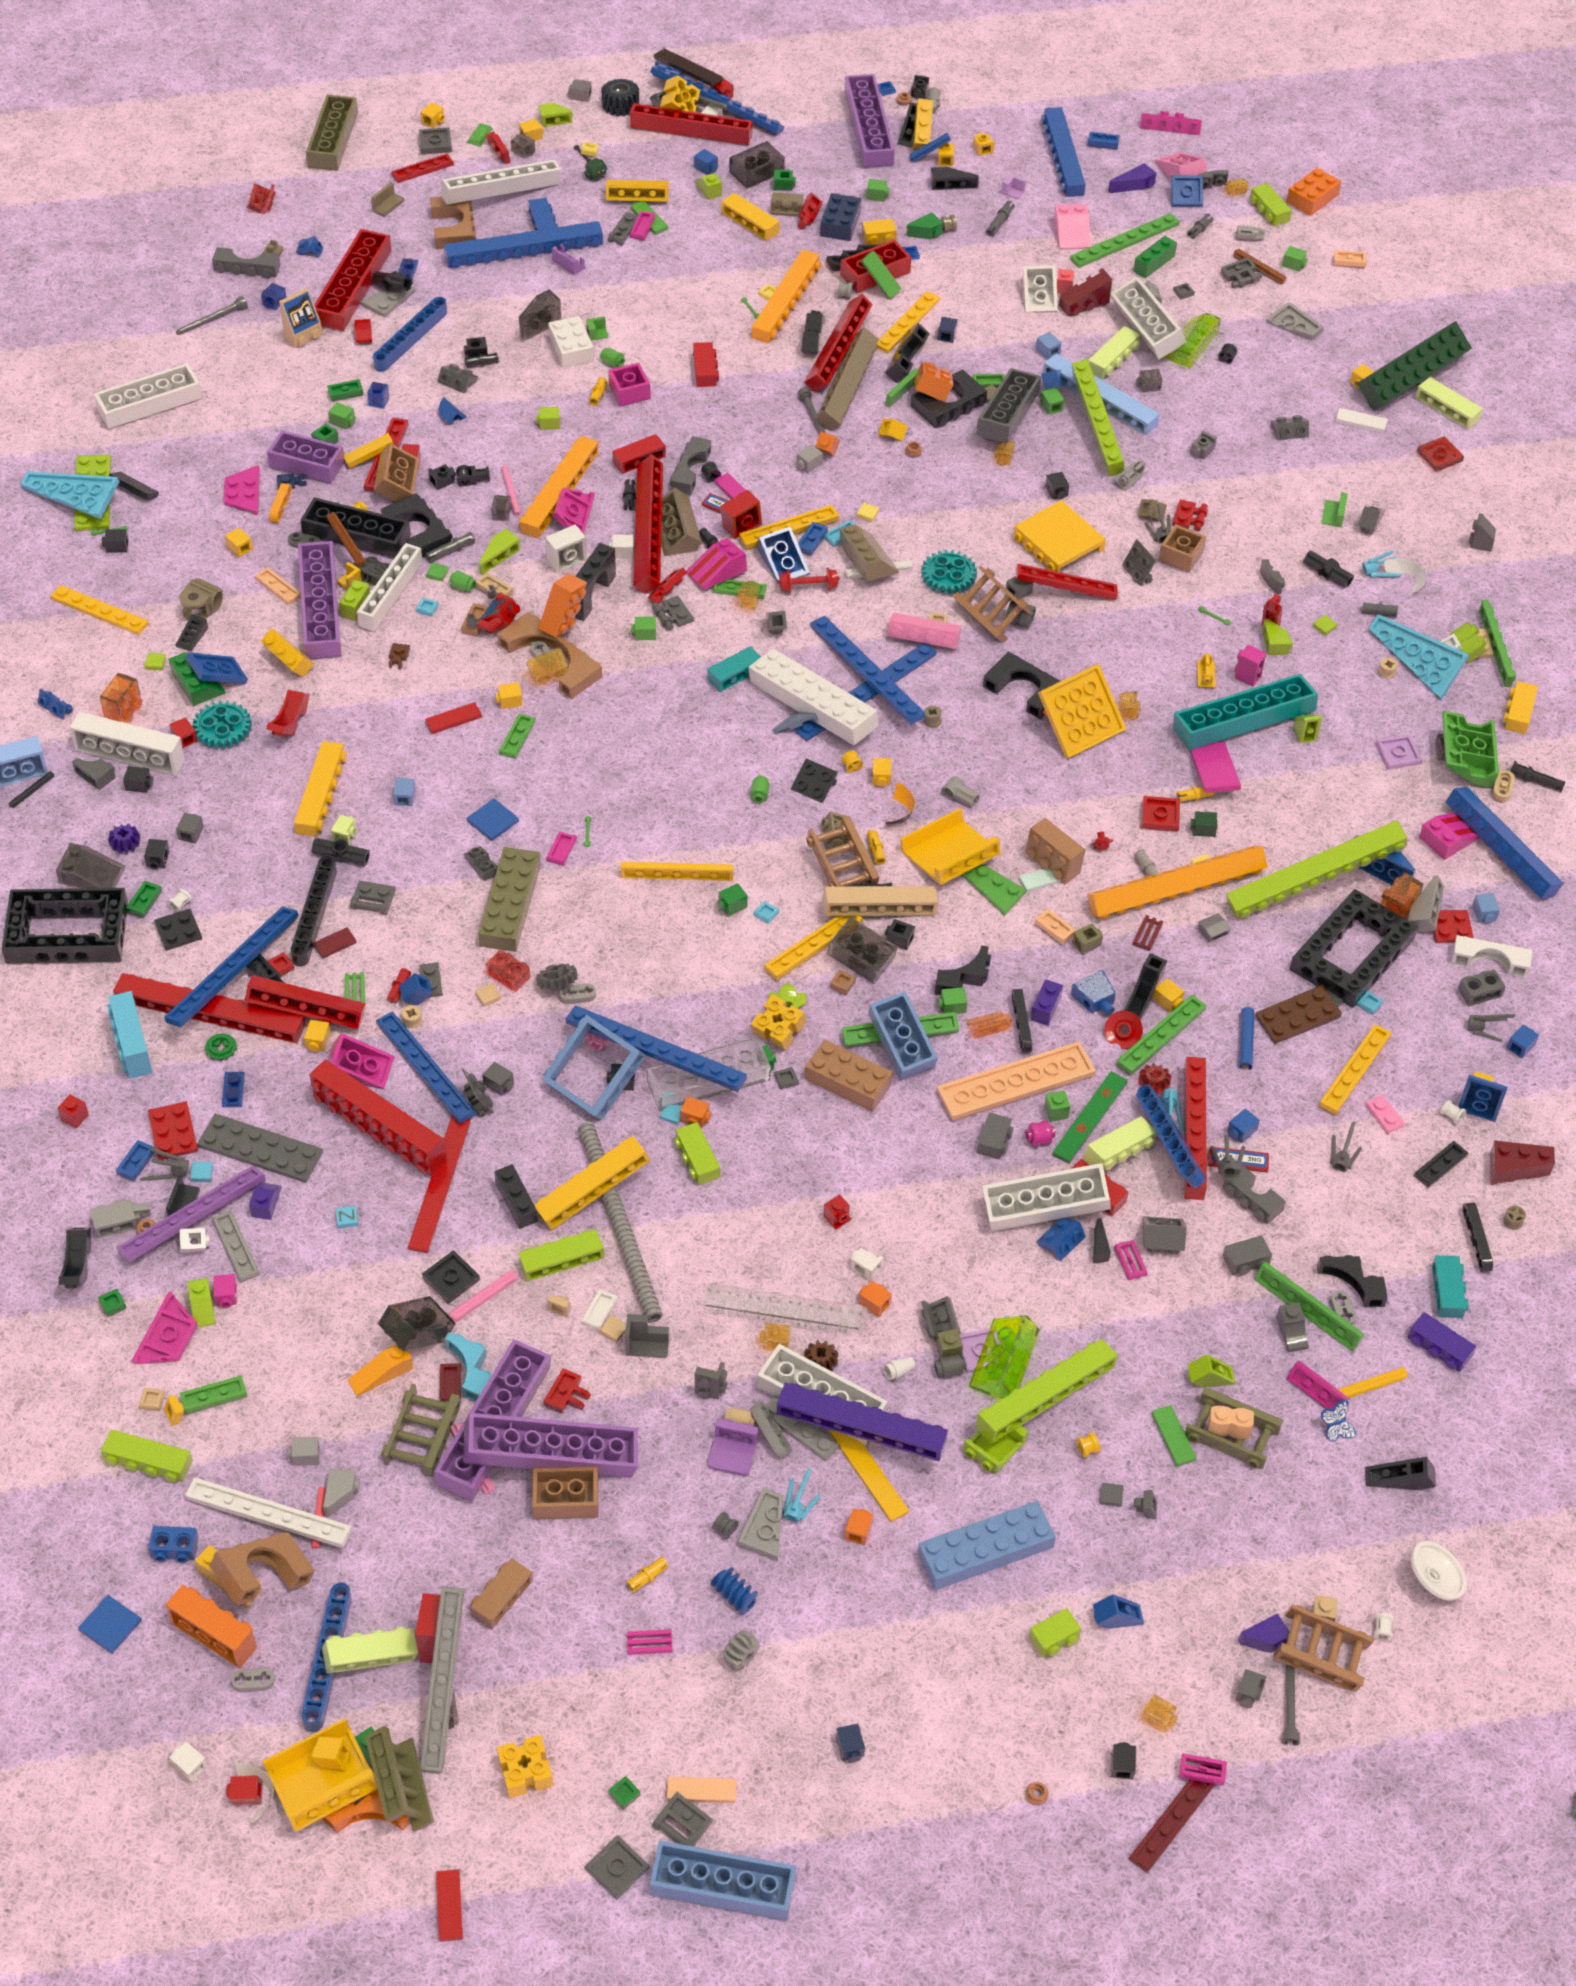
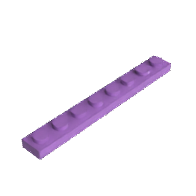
(190, 1213)

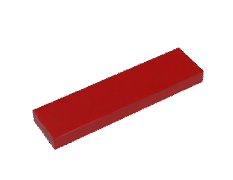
(422, 168)

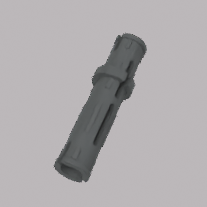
(1002, 215)
(456, 544)

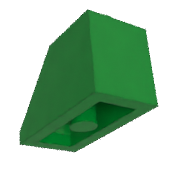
(925, 227)

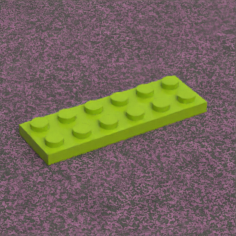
(97, 466)

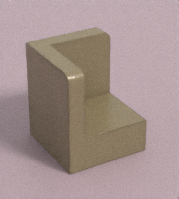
(1149, 509)

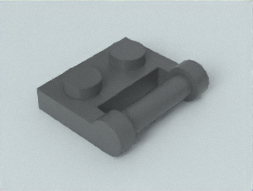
(373, 892)
(687, 1816)

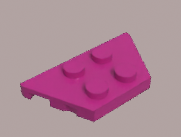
(242, 490)
(573, 508)
(167, 1334)

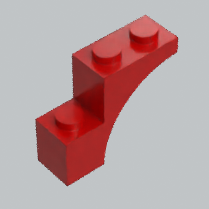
(287, 719)

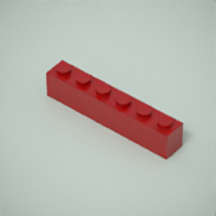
(305, 1002)

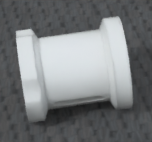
(179, 900)
(1453, 1111)
(1383, 1626)

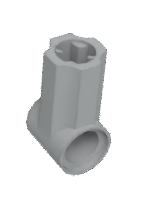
(957, 790)

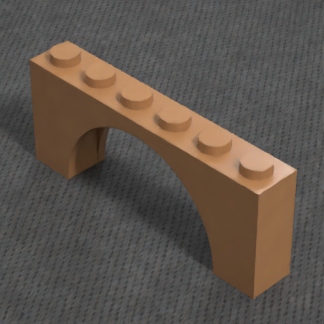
(582, 669)

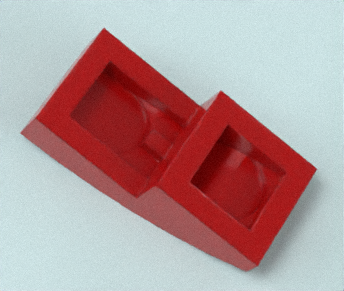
(363, 330)

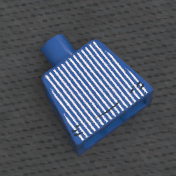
(1095, 993)

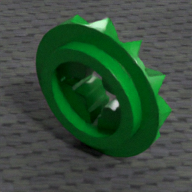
(215, 1041)

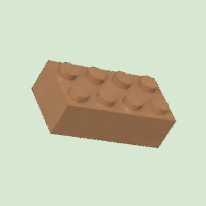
(848, 1075)

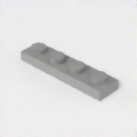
(805, 1433)

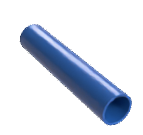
(1246, 1037)

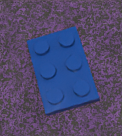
(216, 668)

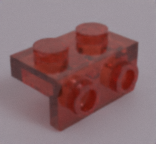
(261, 198)

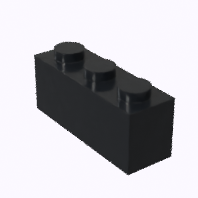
(516, 1196)

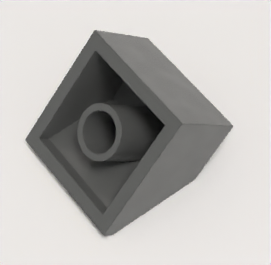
(1164, 1234)

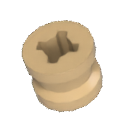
(1388, 668)
(415, 1019)

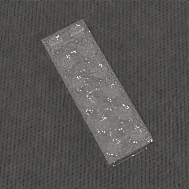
(672, 1085)

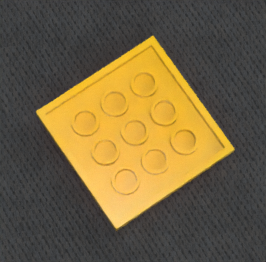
(1082, 710)

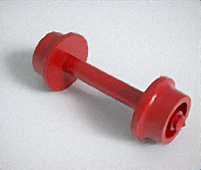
(831, 579)

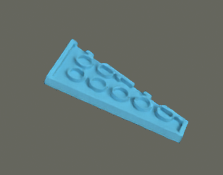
(81, 492)
(1429, 659)

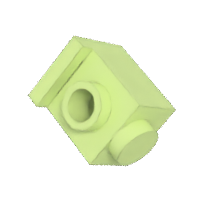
(344, 829)

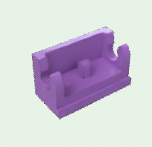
(567, 261)

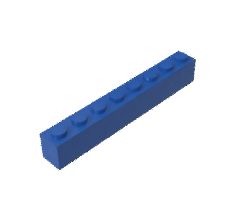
(1063, 152)
(1504, 842)

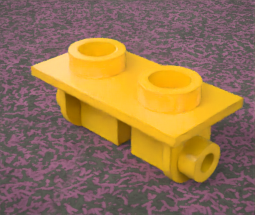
(1206, 671)

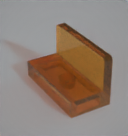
(989, 1024)

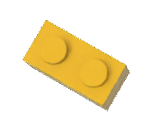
(878, 231)

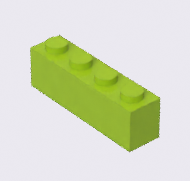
(561, 1255)
(146, 1455)

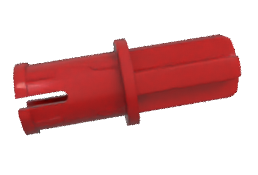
(395, 991)

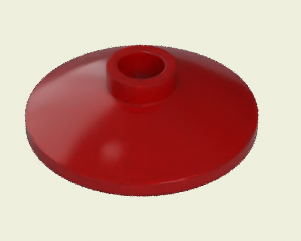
(1114, 1027)

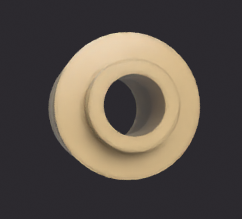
(740, 1416)

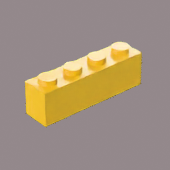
(637, 190)
(750, 216)

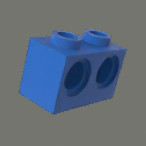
(175, 1538)

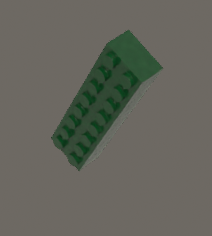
(1414, 366)

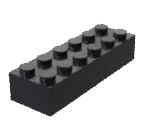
(367, 529)

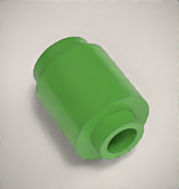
(612, 357)
(462, 581)
(759, 789)

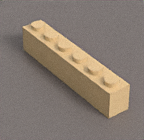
(880, 901)

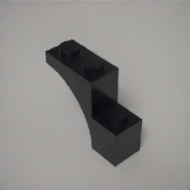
(812, 332)
(970, 974)
(1144, 990)
(75, 1262)
(1349, 1268)

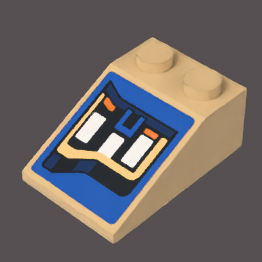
(300, 318)

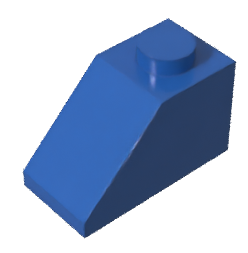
(1117, 1612)

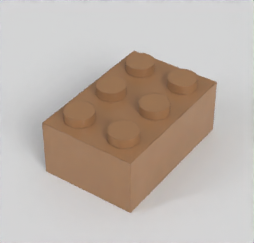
(396, 473)
(1055, 850)
(565, 1492)

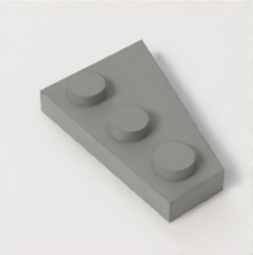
(386, 301)
(1295, 321)
(763, 1526)

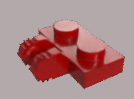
(563, 1390)

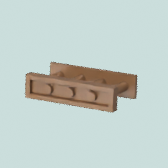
(987, 620)
(853, 844)
(1308, 1660)

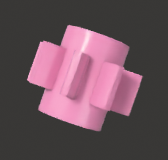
(596, 1042)

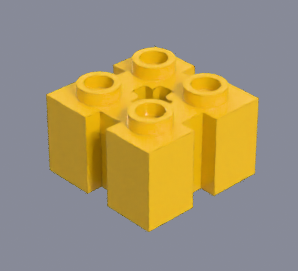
(679, 95)
(778, 1022)
(519, 1778)

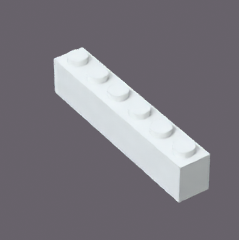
(389, 587)

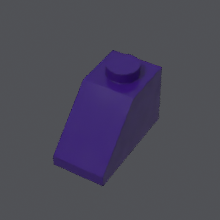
(264, 1200)
(1265, 1635)

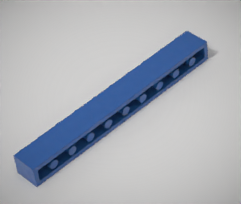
(523, 244)

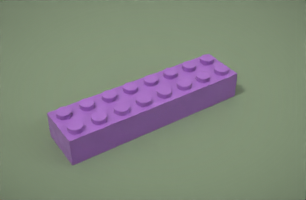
(869, 120)
(319, 600)
(505, 1394)
(550, 1444)

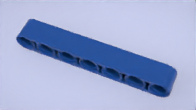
(410, 334)
(1170, 1136)
(323, 1687)

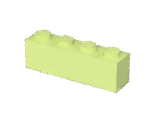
(1114, 352)
(1449, 402)
(1120, 1144)
(369, 1650)

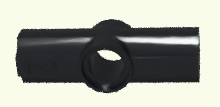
(392, 281)
(1328, 568)
(340, 851)

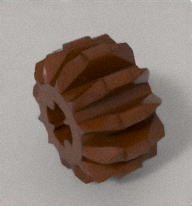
(820, 1350)

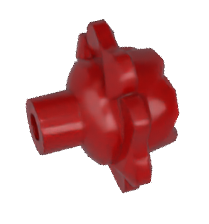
(1102, 842)

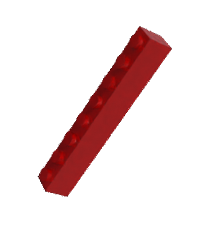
(691, 124)
(838, 343)
(1195, 1119)

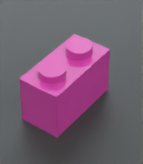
(1250, 665)

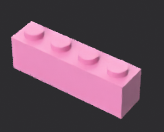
(924, 630)

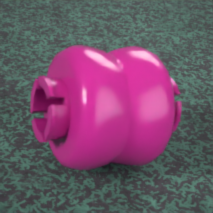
(1040, 1133)

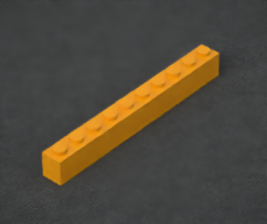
(1176, 881)

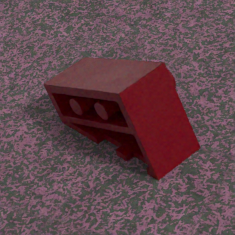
(1088, 295)
(1519, 1161)

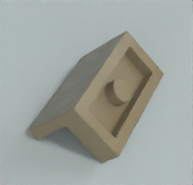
(386, 200)

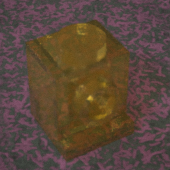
(1004, 453)
(1129, 705)

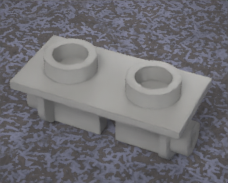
(1131, 475)

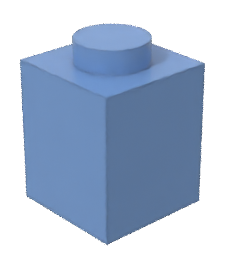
(1048, 345)
(404, 792)
(1486, 908)

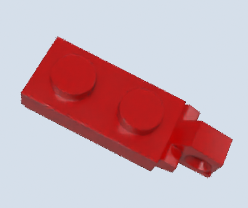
(498, 145)
(809, 210)
(666, 585)
(1273, 610)

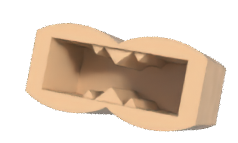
(1235, 1423)

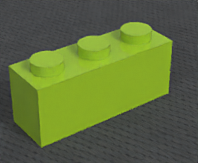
(1270, 204)
(697, 1154)

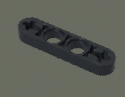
(1022, 1020)
(1478, 1236)

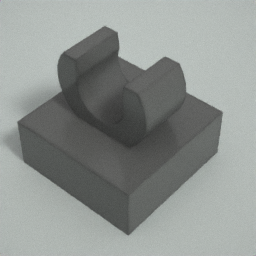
(1147, 1504)

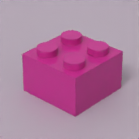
(629, 384)

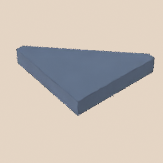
(795, 721)

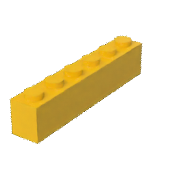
(319, 789)
(592, 1182)

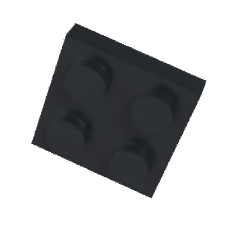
(178, 929)
(451, 1276)

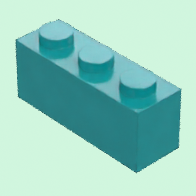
(732, 669)
(1449, 1286)

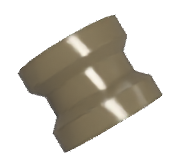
(949, 223)
(932, 716)
(1518, 1215)

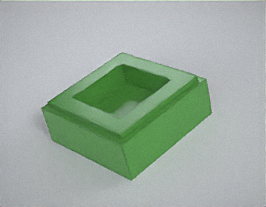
(437, 572)

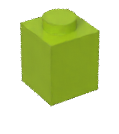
(548, 418)

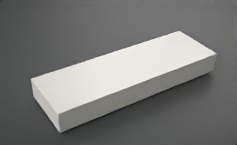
(1361, 420)

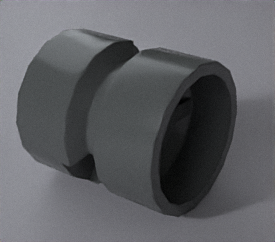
(1023, 617)

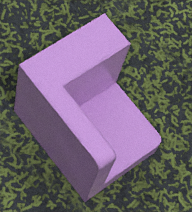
(1013, 186)

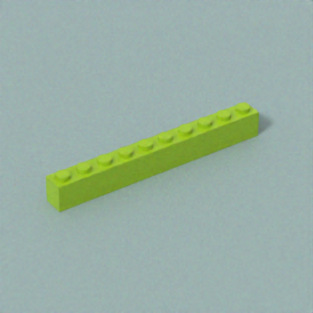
(1317, 869)

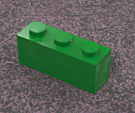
(1155, 256)

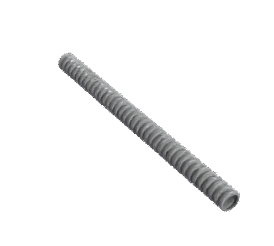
(623, 1230)

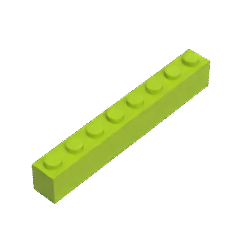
(1098, 417)
(1046, 1390)

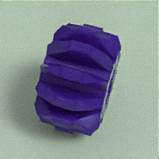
(124, 838)

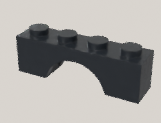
(910, 344)

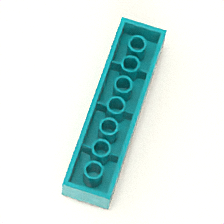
(1245, 711)

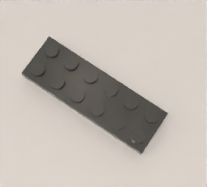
(260, 1148)

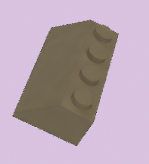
(678, 524)
(866, 553)

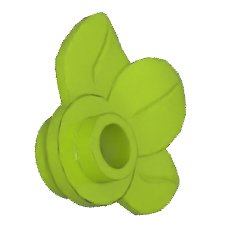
(790, 996)

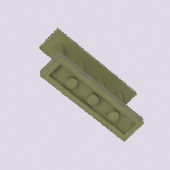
(1267, 1422)
(436, 1444)
(399, 1779)

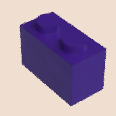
(1046, 1002)

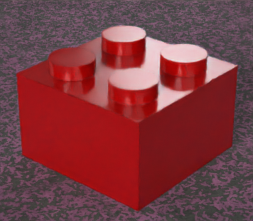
(741, 514)

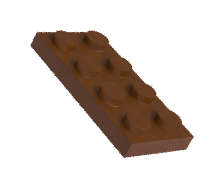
(1298, 1014)

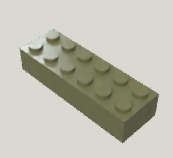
(332, 132)
(509, 899)

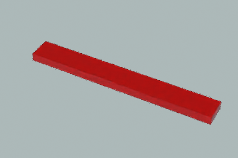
(438, 1188)

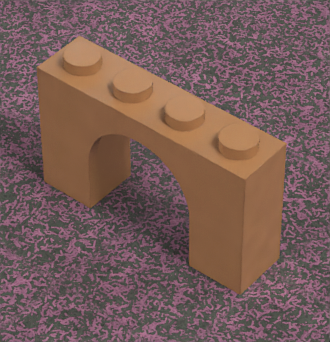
(461, 232)
(277, 1551)

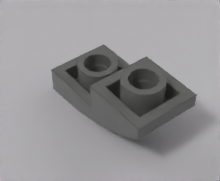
(1216, 177)
(1272, 577)
(481, 862)

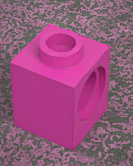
(225, 1290)

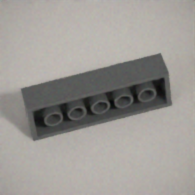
(1008, 405)

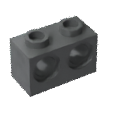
(1481, 987)

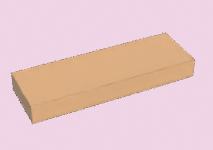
(278, 586)
(703, 1789)

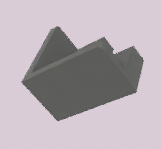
(644, 1339)

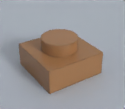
(842, 982)

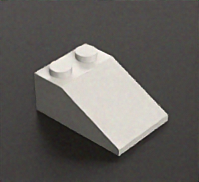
(1040, 288)

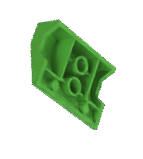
(1470, 749)

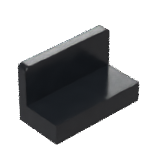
(181, 1196)

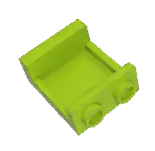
(997, 1454)

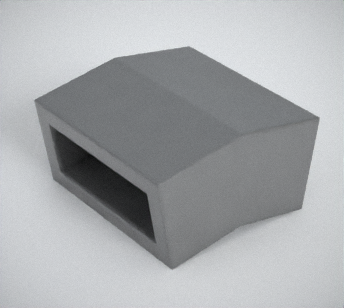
(1213, 927)

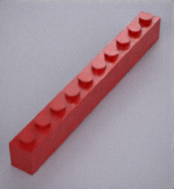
(648, 524)
(218, 1011)

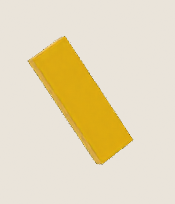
(368, 450)

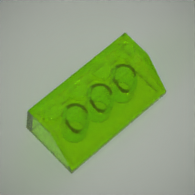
(1198, 335)
(1006, 1359)

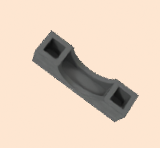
(264, 265)
(695, 452)

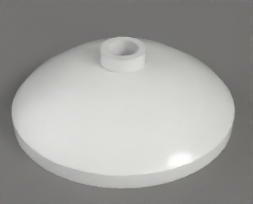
(1438, 1571)

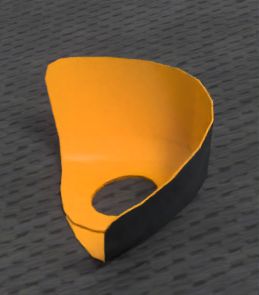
(905, 797)

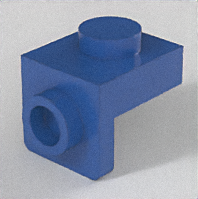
(309, 245)

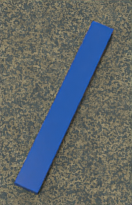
(426, 1067)

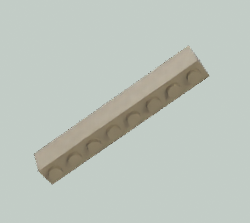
(847, 379)

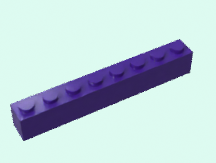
(862, 1421)

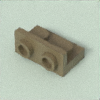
(831, 822)

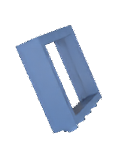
(618, 1082)

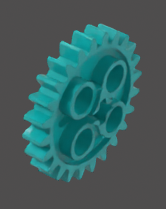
(949, 572)
(222, 724)

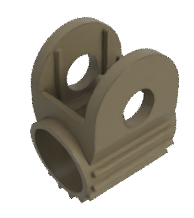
(206, 597)

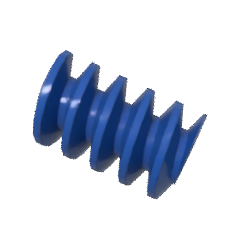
(734, 1590)

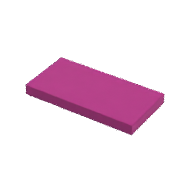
(1215, 768)

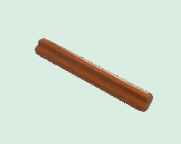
(1261, 267)
(346, 539)

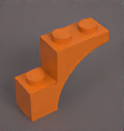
(367, 1808)

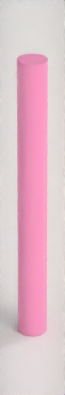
(510, 489)

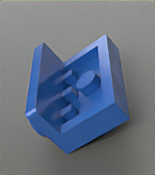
(1062, 1237)

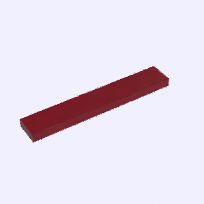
(1171, 1823)

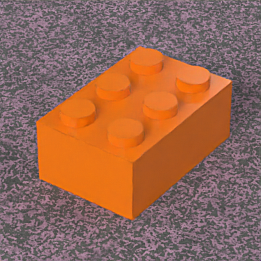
(1313, 191)
(562, 605)

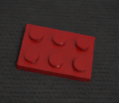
(173, 1129)

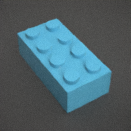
(128, 1035)

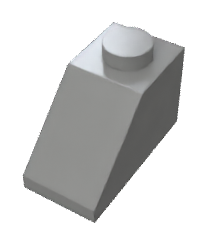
(340, 1489)

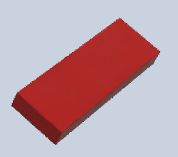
(453, 718)
(449, 1905)

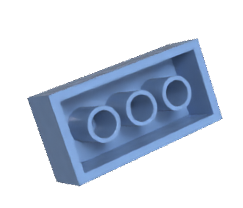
(902, 1035)

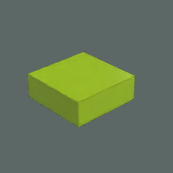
(1325, 625)
(155, 661)

